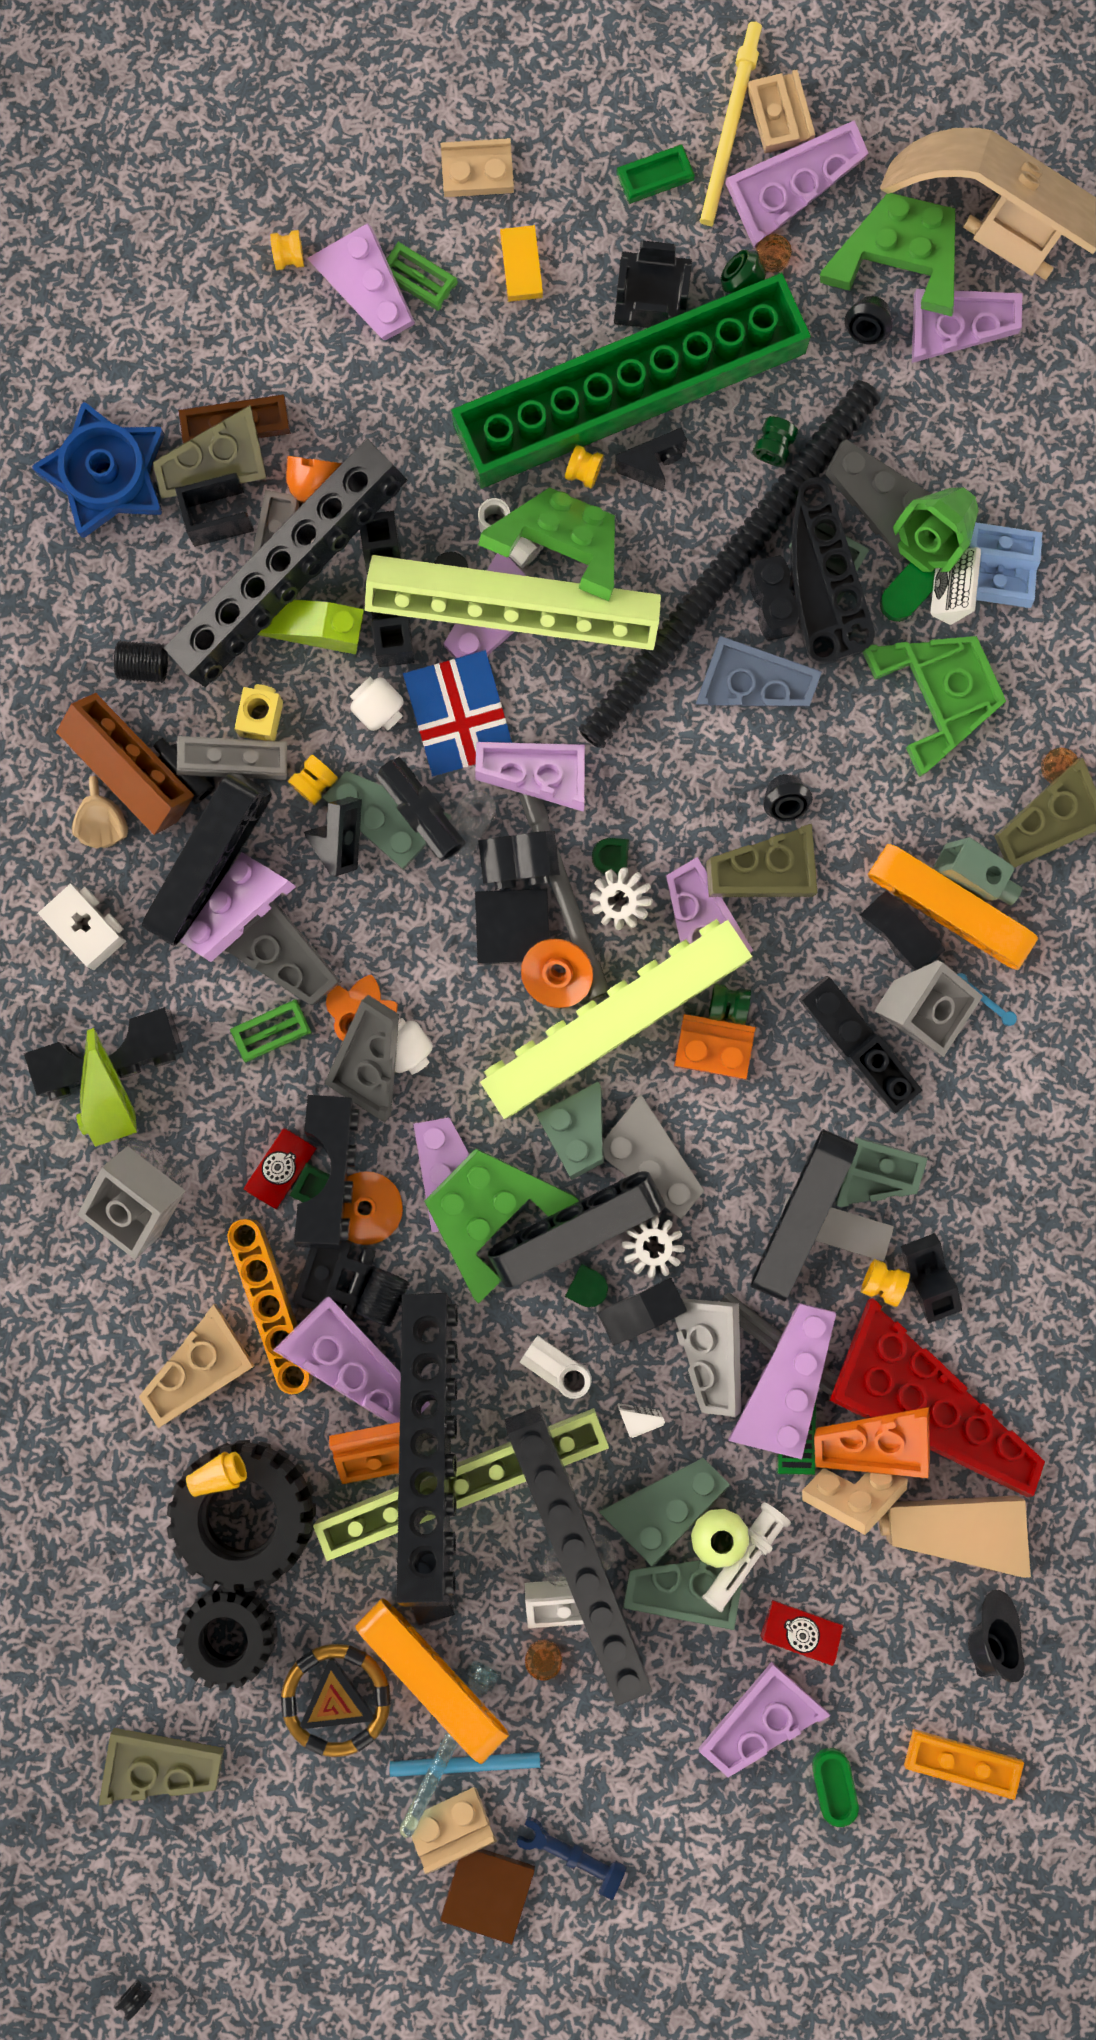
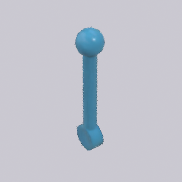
(1008, 1018)

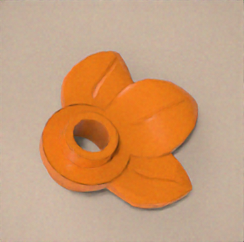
(344, 1003)

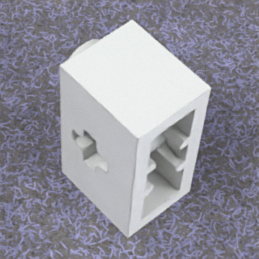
(64, 916)

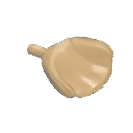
(98, 820)

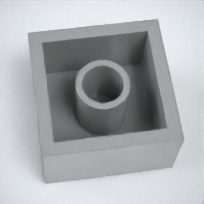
(131, 1202)

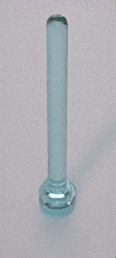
(480, 1681)

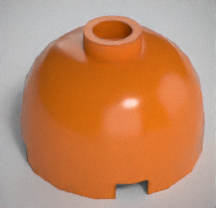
(307, 475)

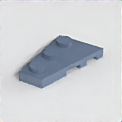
(755, 678)

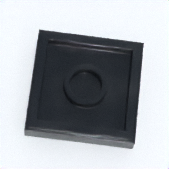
(509, 924)

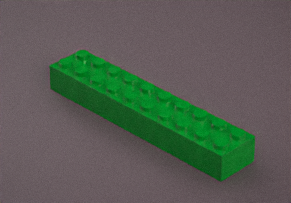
(631, 380)

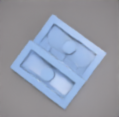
(1007, 564)

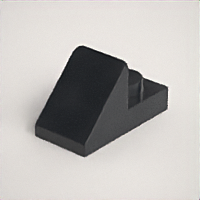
(643, 461)
(339, 840)

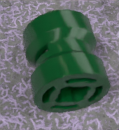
(774, 443)
(738, 1004)

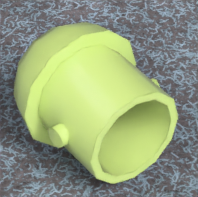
(718, 1521)

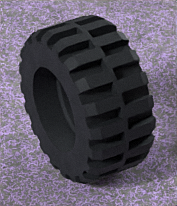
(233, 1566)

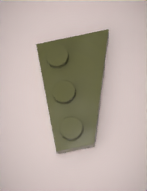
(219, 451)
(1053, 818)
(766, 869)
(157, 1765)

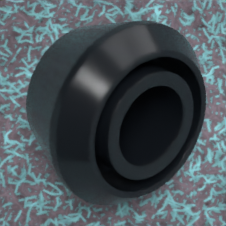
(869, 320)
(787, 798)

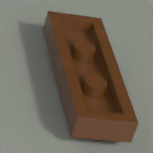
(268, 412)

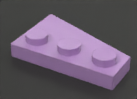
(975, 320)
(236, 901)

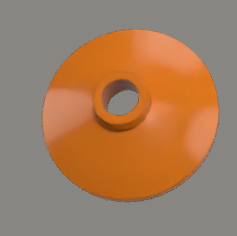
(548, 985)
(385, 1211)

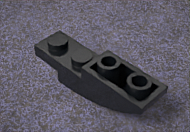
(860, 1045)

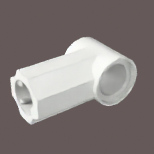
(525, 549)
(553, 1365)

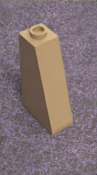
(965, 1530)

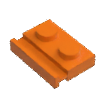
(714, 1046)
(366, 1452)

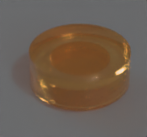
(774, 252)
(1056, 763)
(543, 1660)

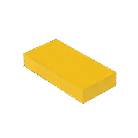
(521, 263)

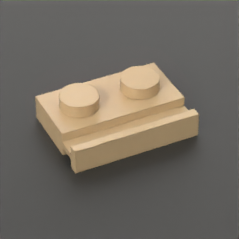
(780, 111)
(477, 167)
(452, 1831)

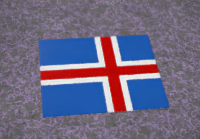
(455, 709)

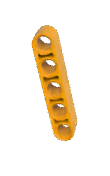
(953, 906)
(258, 1290)
(432, 1681)

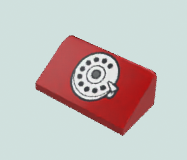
(279, 1168)
(802, 1632)

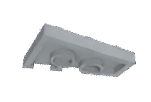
(643, 1145)
(713, 1350)

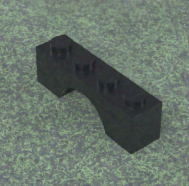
(390, 632)
(148, 1040)
(321, 1219)

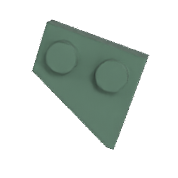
(576, 1130)
(881, 1173)

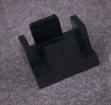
(651, 285)

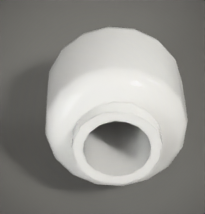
(376, 704)
(412, 1047)

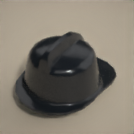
(997, 1640)

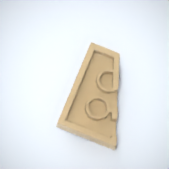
(197, 1369)

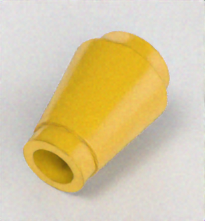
(217, 1475)

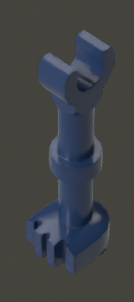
(574, 1857)

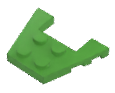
(904, 236)
(563, 526)
(954, 684)
(478, 1203)

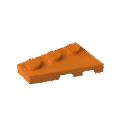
(877, 1445)

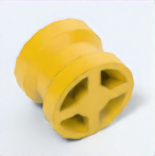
(287, 250)
(584, 466)

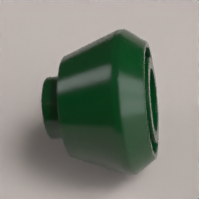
(742, 271)

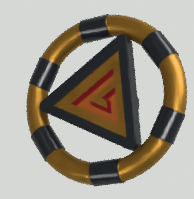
(335, 1700)

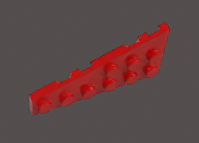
(894, 1375)

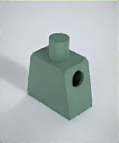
(978, 871)

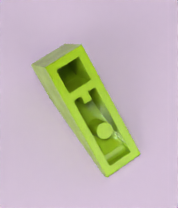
(318, 625)
(103, 1100)

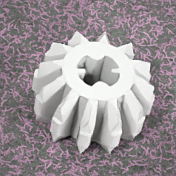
(613, 886)
(644, 1255)

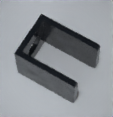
(209, 491)

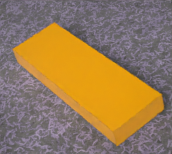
(964, 1764)

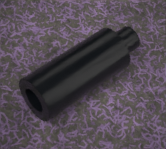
(198, 785)

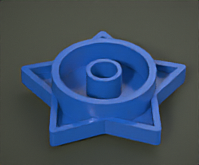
(101, 445)

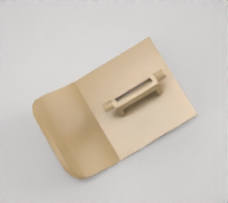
(1032, 201)

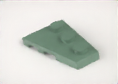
(380, 818)

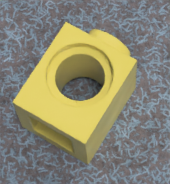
(259, 728)

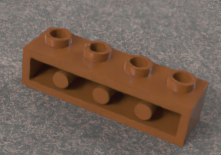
(124, 763)

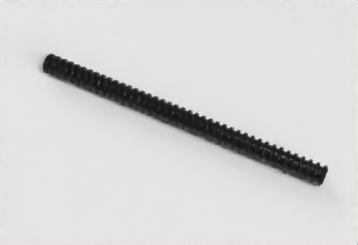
(730, 563)

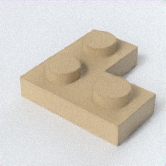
(854, 1504)

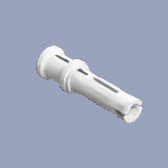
(761, 1536)

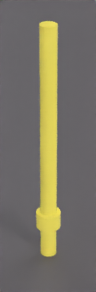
(746, 62)

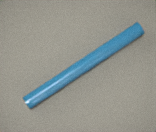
(467, 1764)

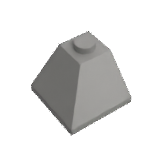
(929, 1005)

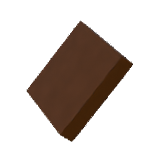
(488, 1894)

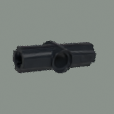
(420, 809)

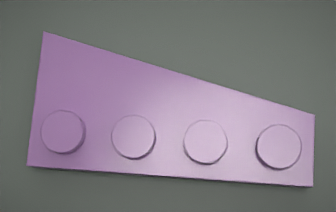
(790, 181)
(346, 1360)
(785, 1396)

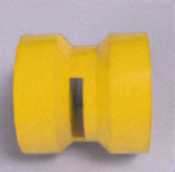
(306, 785)
(887, 1283)

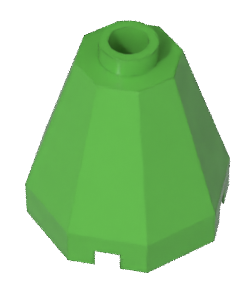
(937, 528)

